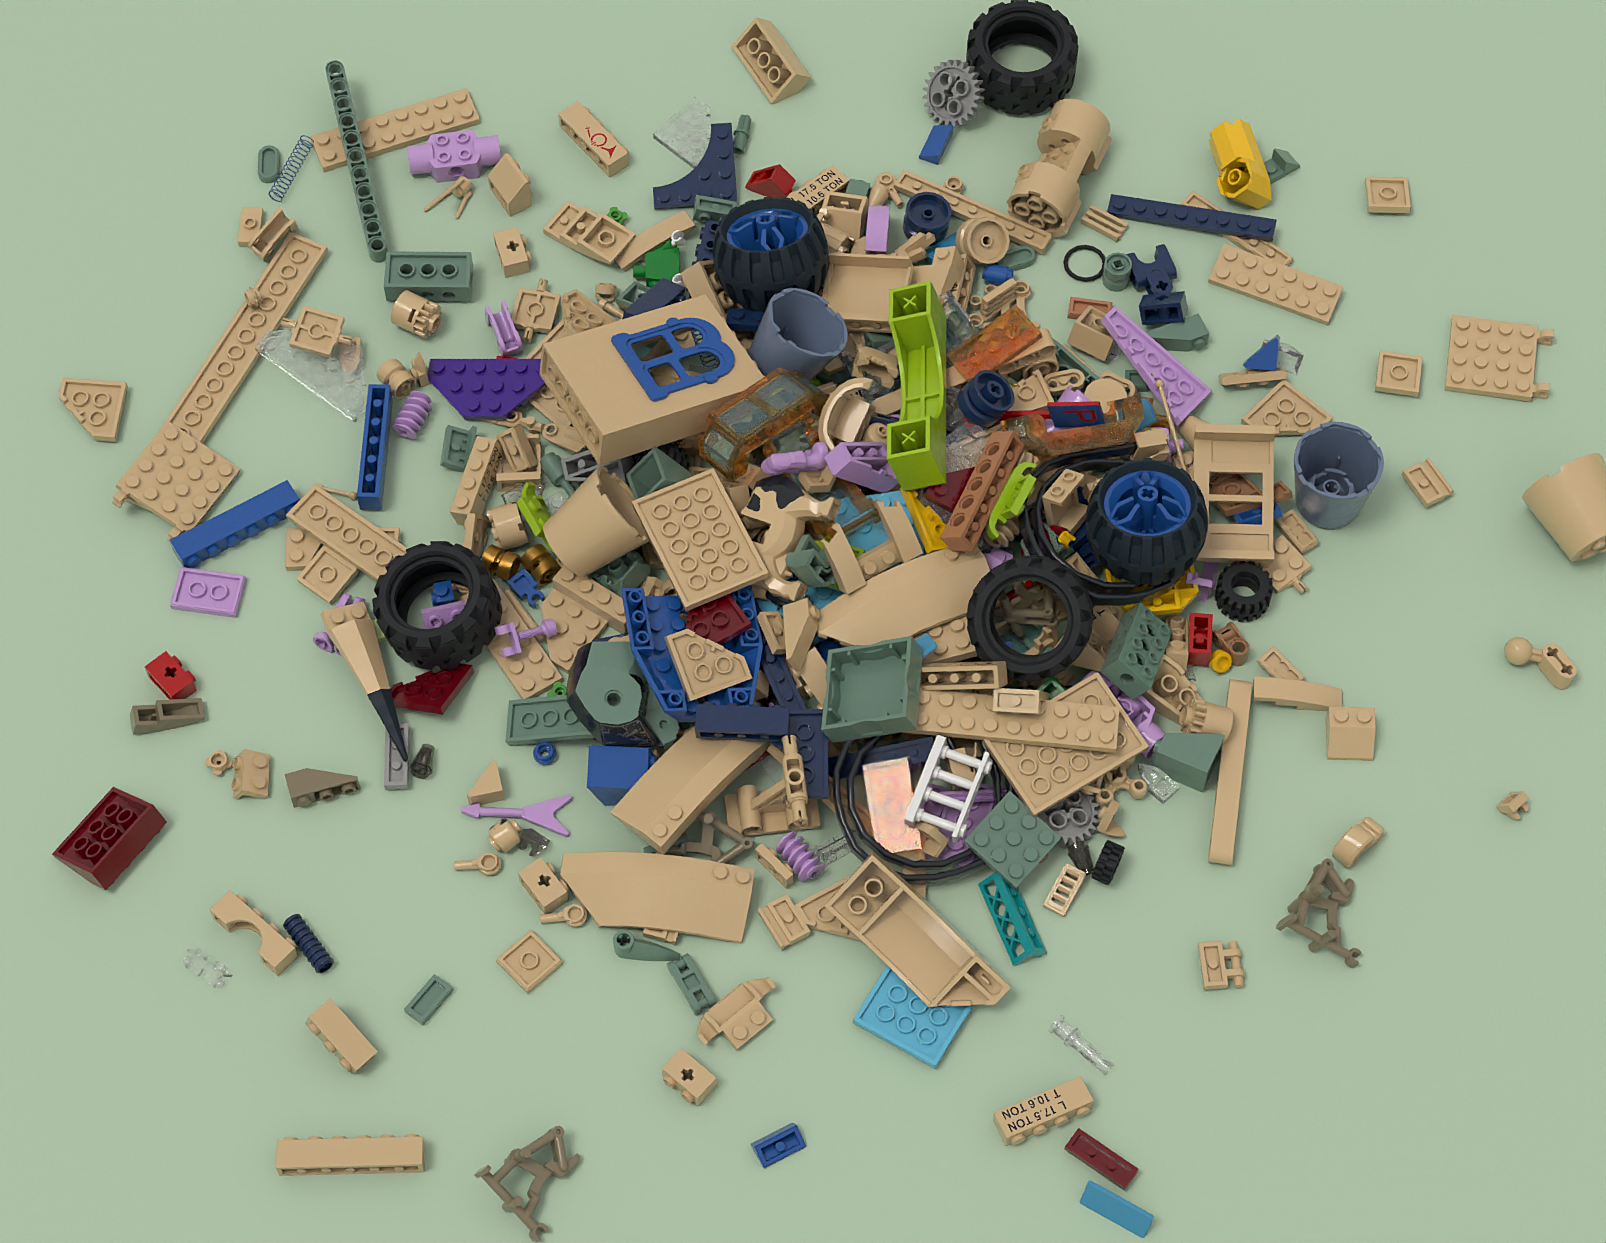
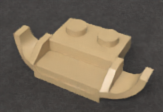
(737, 1014)

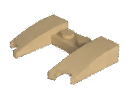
(853, 571)

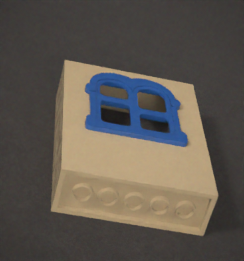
(615, 397)

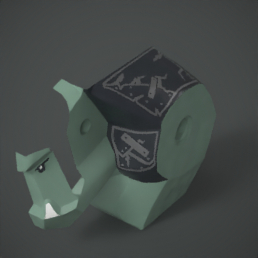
(616, 699)

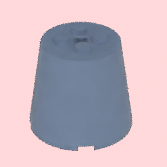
(798, 334)
(1335, 473)

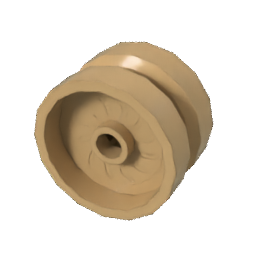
(983, 240)

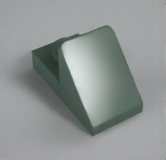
(1280, 165)

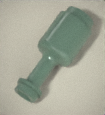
(553, 469)

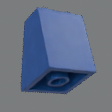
(616, 770)

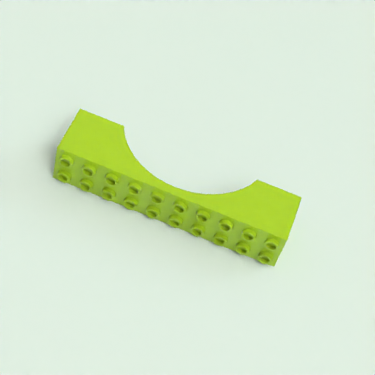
(919, 438)

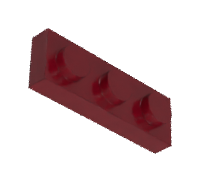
(1101, 1159)

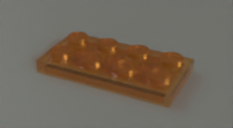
(995, 344)
(888, 797)

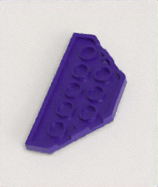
(486, 386)

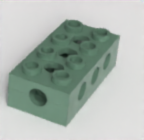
(429, 275)
(1136, 651)

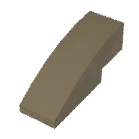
(166, 715)

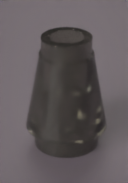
(423, 762)
(1081, 857)

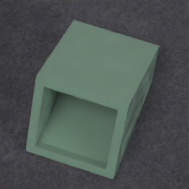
(654, 473)
(1188, 757)

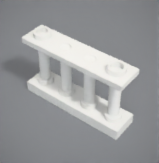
(932, 771)

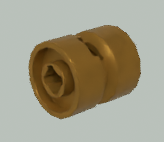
(504, 564)
(540, 564)

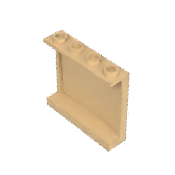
(861, 285)

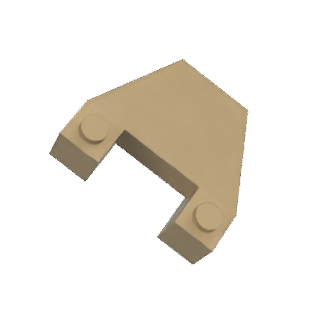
(943, 272)

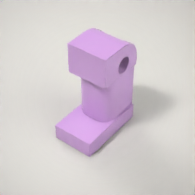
(507, 337)

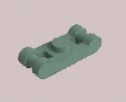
(691, 983)

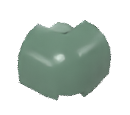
(810, 563)

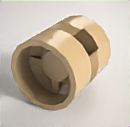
(396, 376)

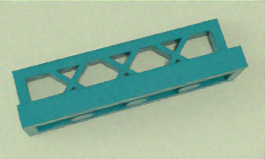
(1019, 916)

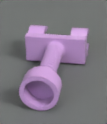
(548, 628)

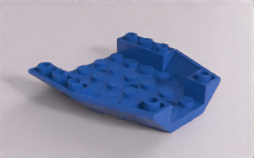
(656, 617)

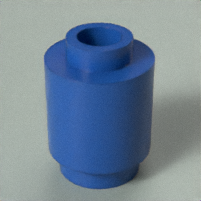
(996, 274)

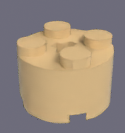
(508, 526)

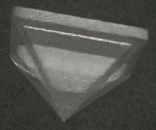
(1289, 358)

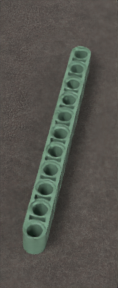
(357, 168)

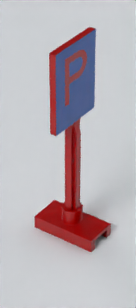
(1066, 414)

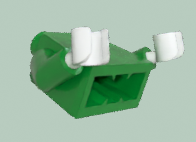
(662, 262)

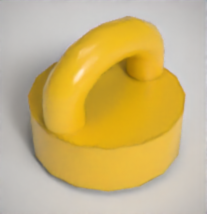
(1220, 661)

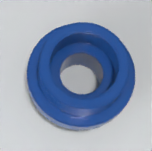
(541, 748)

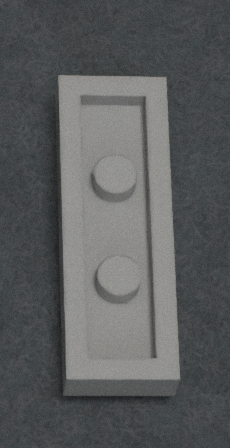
(395, 768)

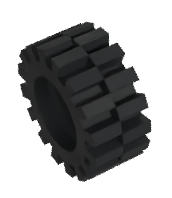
(1107, 862)

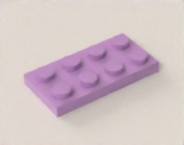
(977, 814)

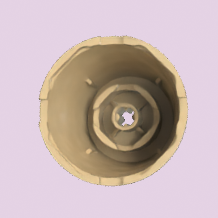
(1573, 506)
(595, 524)

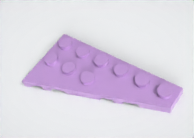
(1154, 363)

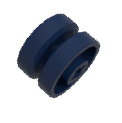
(926, 214)
(985, 398)

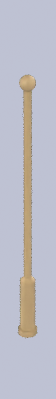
(1159, 384)

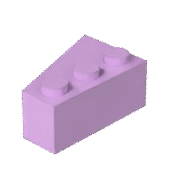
(862, 464)

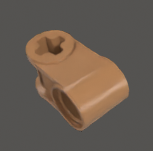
(1231, 640)

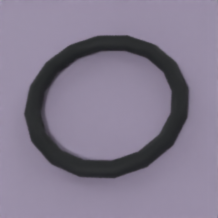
(1085, 279)

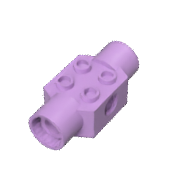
(454, 155)
(1139, 712)

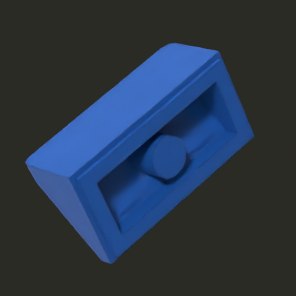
(936, 143)
(778, 1144)

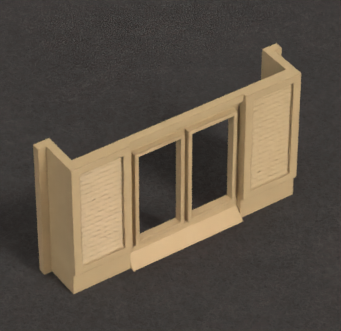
(1236, 451)

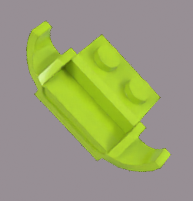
(1011, 498)
(534, 510)

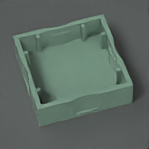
(872, 689)

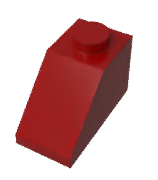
(771, 182)

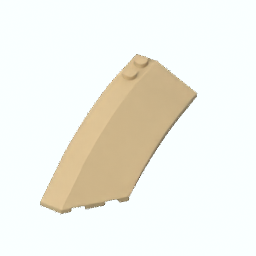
(906, 599)
(682, 786)
(661, 892)
(914, 938)

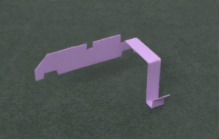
(1207, 582)

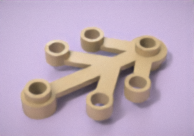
(1022, 292)

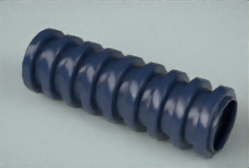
(308, 943)

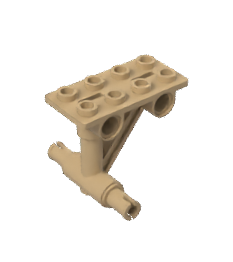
(779, 808)

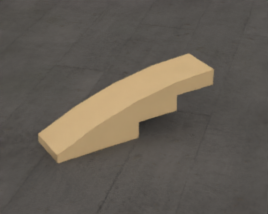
(653, 239)
(1296, 693)

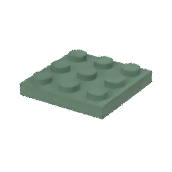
(1011, 840)

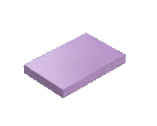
(208, 592)

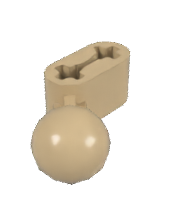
(1550, 660)

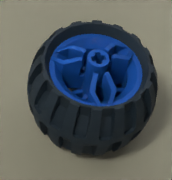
(769, 249)
(1146, 521)

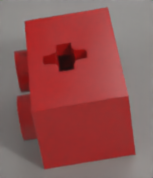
(1199, 639)
(161, 673)

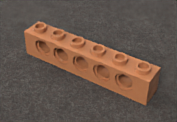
(982, 491)

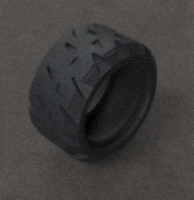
(1031, 24)
(416, 572)
(1056, 576)

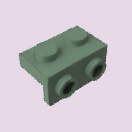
(711, 208)
(457, 447)

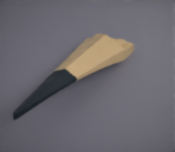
(358, 644)

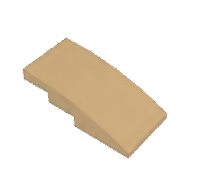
(589, 232)

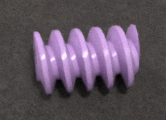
(412, 415)
(798, 857)

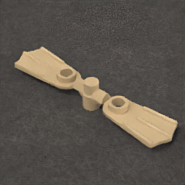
(562, 436)

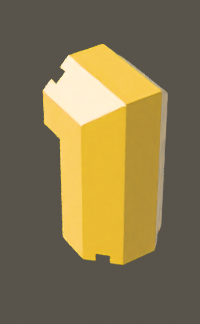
(1240, 164)

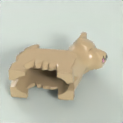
(876, 363)

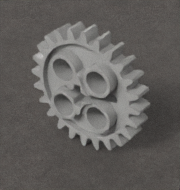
(953, 93)
(1064, 815)

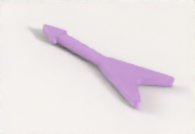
(538, 814)

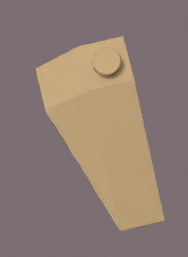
(1170, 690)

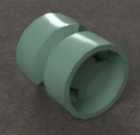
(1117, 272)

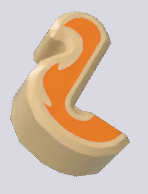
(1356, 840)

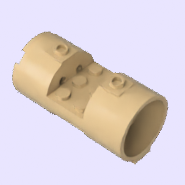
(1071, 144)

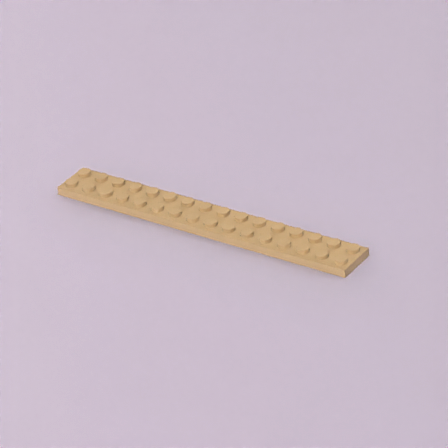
(235, 351)

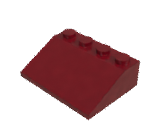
(110, 837)

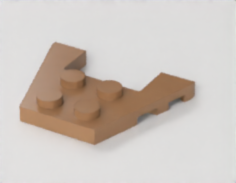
(1240, 485)

